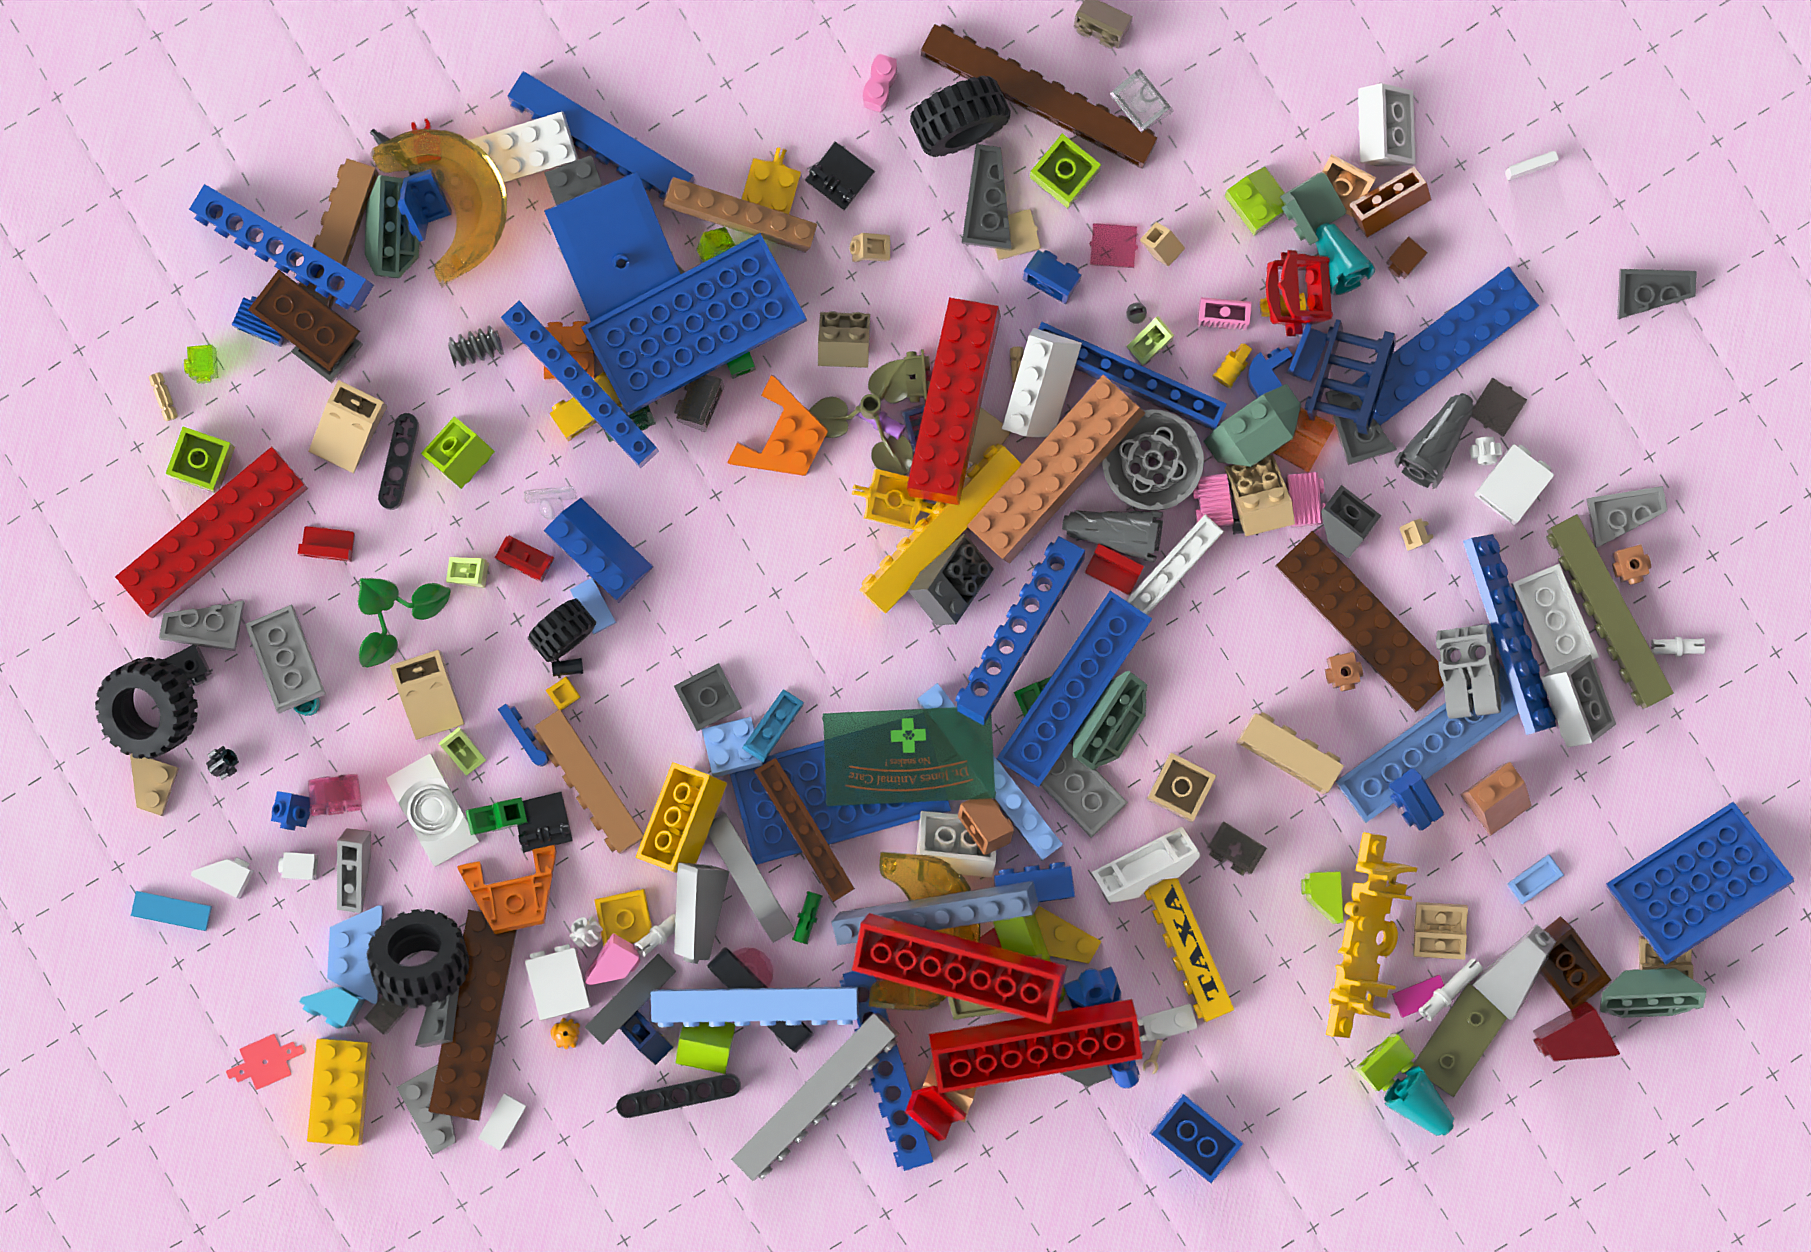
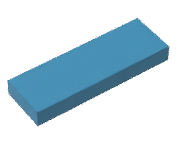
(773, 725)
(171, 911)

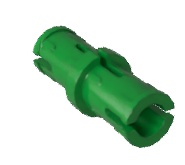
(807, 917)

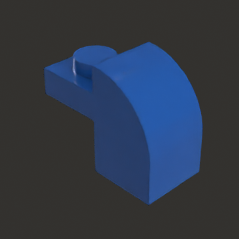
(1260, 372)

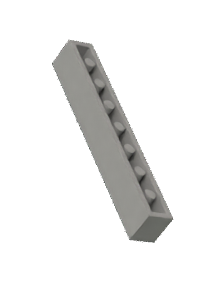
(815, 1096)

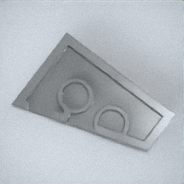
(1622, 512)
(205, 627)
(434, 1127)

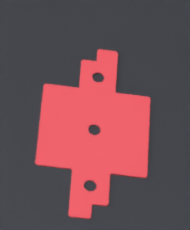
(268, 1050)

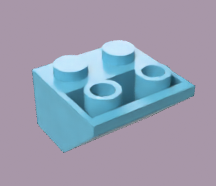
(336, 1004)

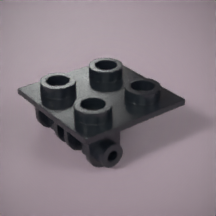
(839, 175)
(545, 824)

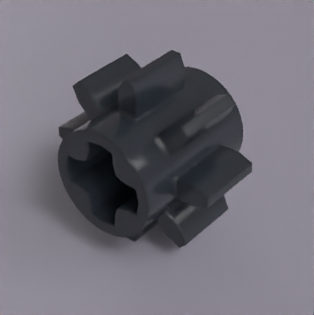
(222, 762)

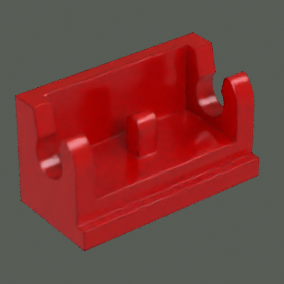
(524, 558)

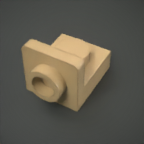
(870, 247)

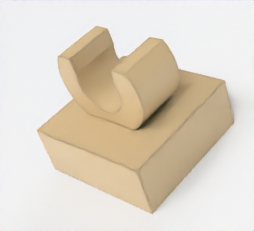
(1415, 534)

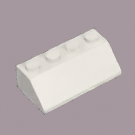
(1041, 384)

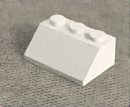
(1386, 125)
(948, 839)

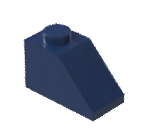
(646, 1038)

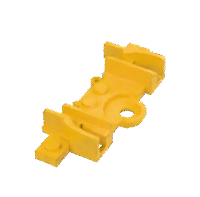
(1368, 910)

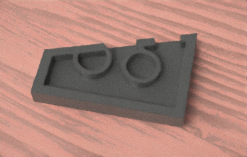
(1648, 289)
(1357, 445)
(438, 1022)

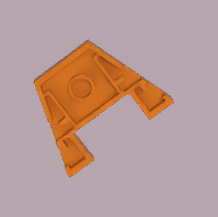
(792, 441)
(517, 901)

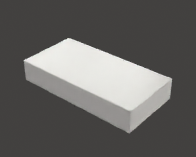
(1531, 165)
(502, 1122)

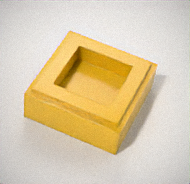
(563, 693)

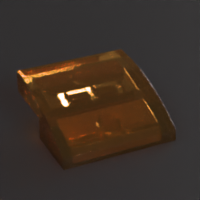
(1307, 441)

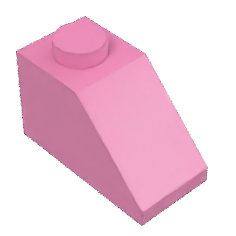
(613, 961)

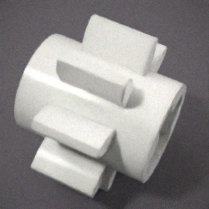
(1485, 450)
(586, 932)

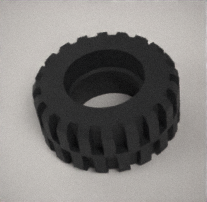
(960, 116)
(124, 724)
(424, 982)

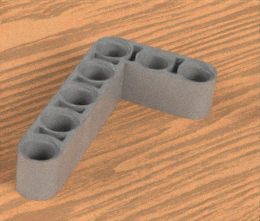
(749, 879)

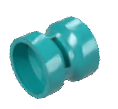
(312, 707)

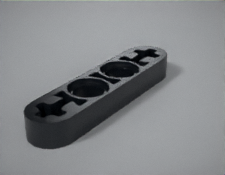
(398, 461)

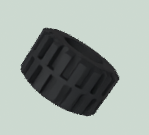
(562, 630)

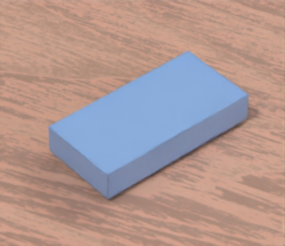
(592, 600)
(1535, 879)

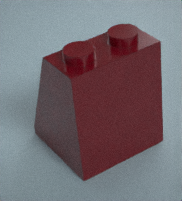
(1575, 1036)

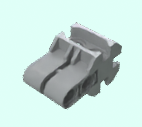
(1468, 669)

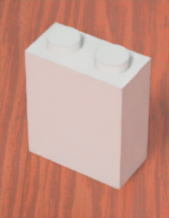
(1514, 483)
(557, 982)

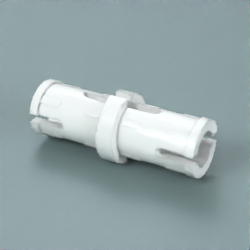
(1678, 646)
(657, 936)

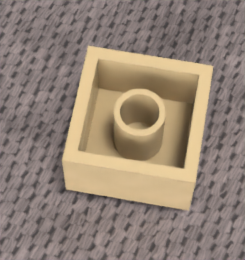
(1181, 787)

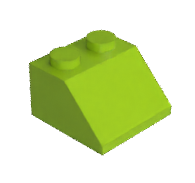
(1256, 200)
(458, 452)
(1324, 893)
(1386, 1062)

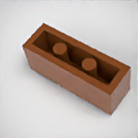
(1390, 201)

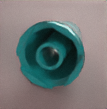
(1346, 262)
(1420, 1102)

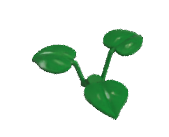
(380, 595)

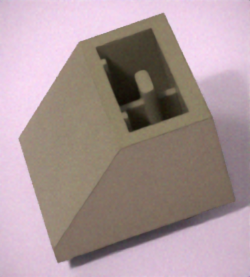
(1102, 22)
(843, 339)

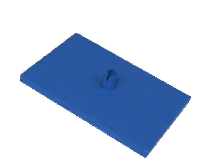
(612, 244)
(1699, 883)

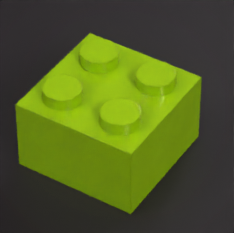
(1065, 171)
(200, 459)

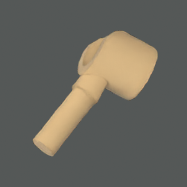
(1154, 1056)

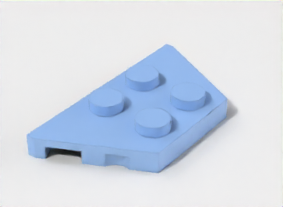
(348, 953)

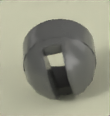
(1139, 317)

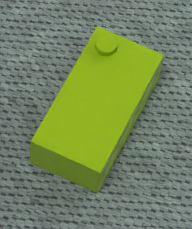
(1023, 937)

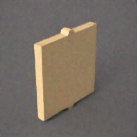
(1022, 235)

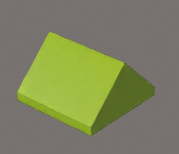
(705, 1046)

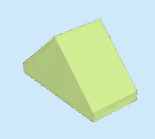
(1150, 341)
(467, 571)
(462, 751)

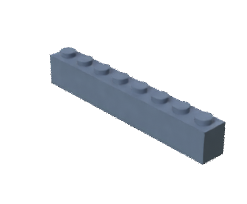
(945, 910)

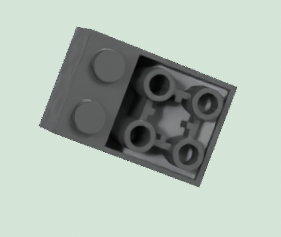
(951, 582)

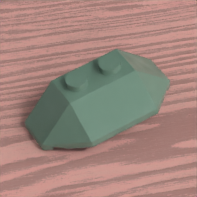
(388, 240)
(1256, 429)
(1111, 721)
(1652, 994)

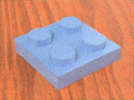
(725, 746)

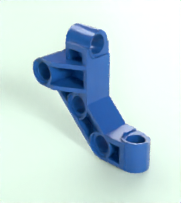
(1099, 988)

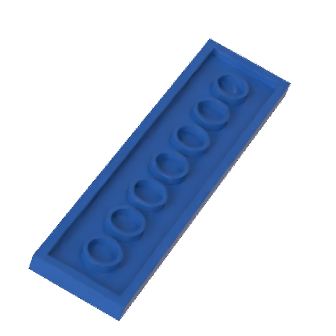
(1451, 342)
(1509, 633)
(1074, 689)

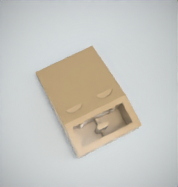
(347, 426)
(1260, 496)
(427, 694)

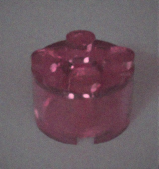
(334, 795)

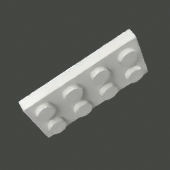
(529, 147)
(1553, 617)

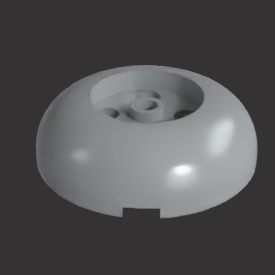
(1180, 475)

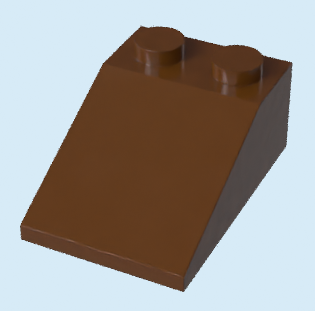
(1571, 966)

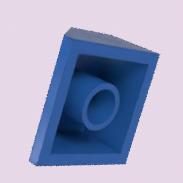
(1052, 276)

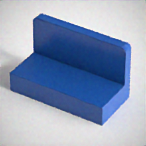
(1307, 353)

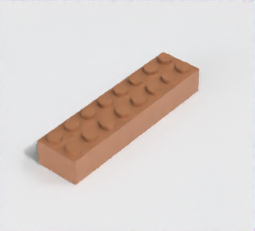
(1056, 469)

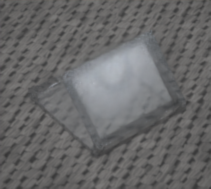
(1141, 101)

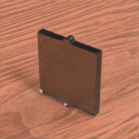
(1498, 407)

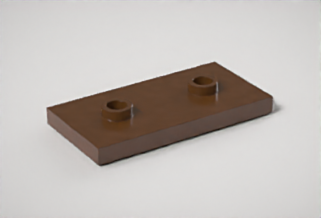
(304, 320)

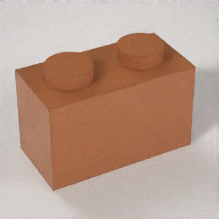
(986, 824)

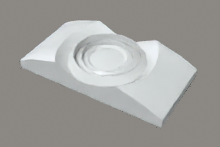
(432, 810)
(1147, 866)

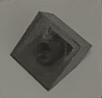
(699, 402)

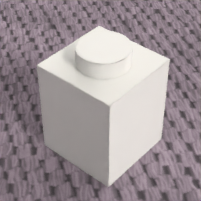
(298, 866)

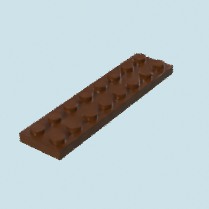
(1362, 620)
(467, 1060)

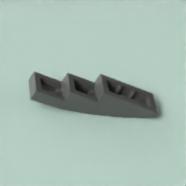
(630, 999)

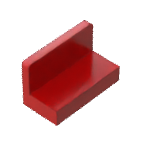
(327, 544)
(1114, 569)
(934, 1111)

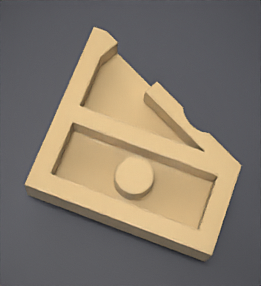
(152, 783)

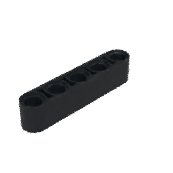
(735, 975)
(667, 1101)

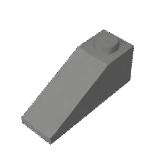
(352, 869)

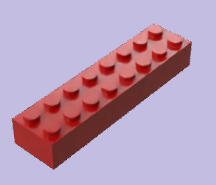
(953, 401)
(211, 532)
(959, 968)
(1035, 1048)

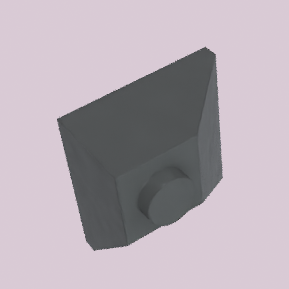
(1347, 521)

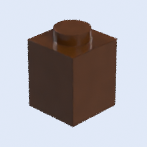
(1405, 258)

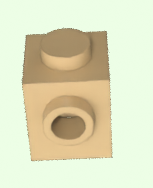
(1162, 244)

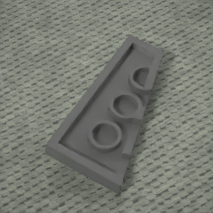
(986, 209)

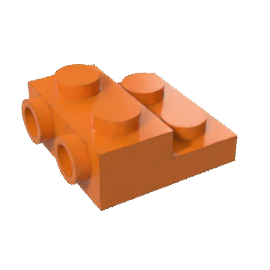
(575, 343)

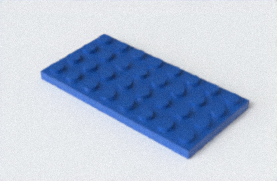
(694, 324)
(805, 768)

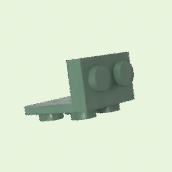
(1312, 205)

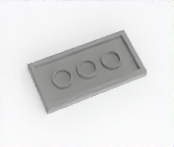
(285, 659)
(1082, 792)

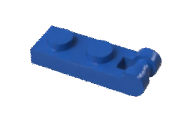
(524, 736)

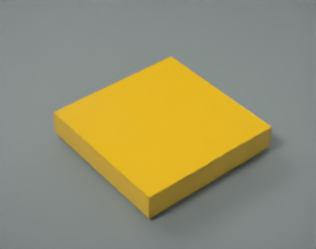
(624, 915)

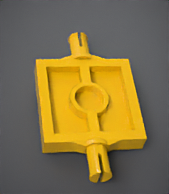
(771, 183)
(889, 500)

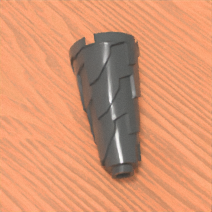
(1432, 448)
(1127, 532)

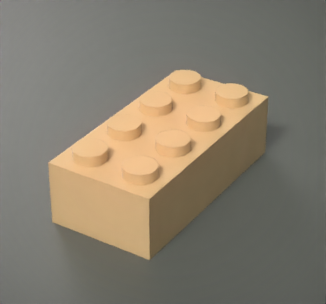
(1290, 753)

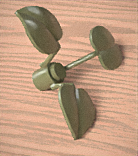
(885, 383)

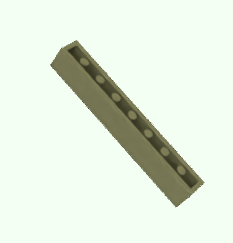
(1609, 612)

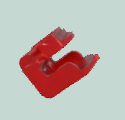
(1317, 288)

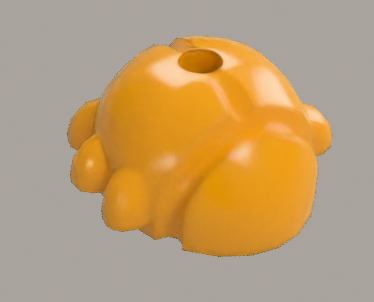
(573, 1032)

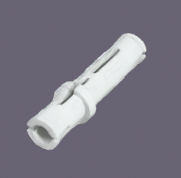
(1443, 996)

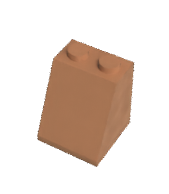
(1498, 798)

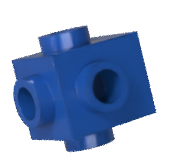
(291, 810)

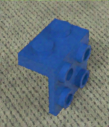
(422, 202)

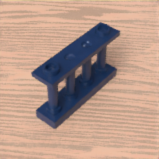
(1368, 393)

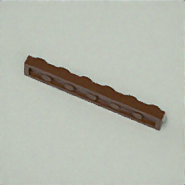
(804, 829)

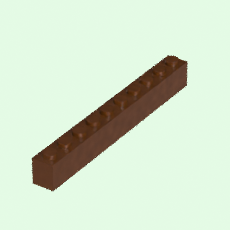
(1040, 96)

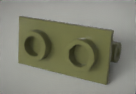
(917, 366)

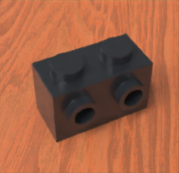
(191, 663)

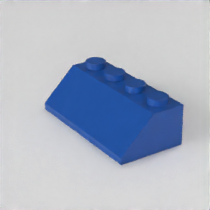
(598, 549)

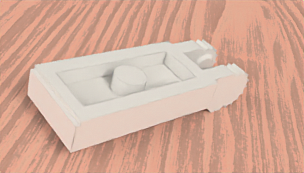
(1168, 1023)

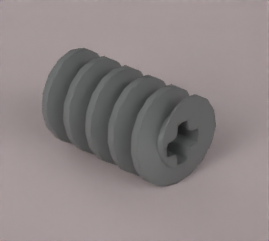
(475, 346)

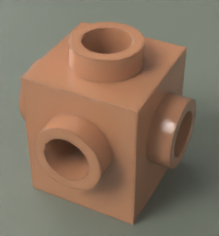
(1639, 561)
(1347, 662)

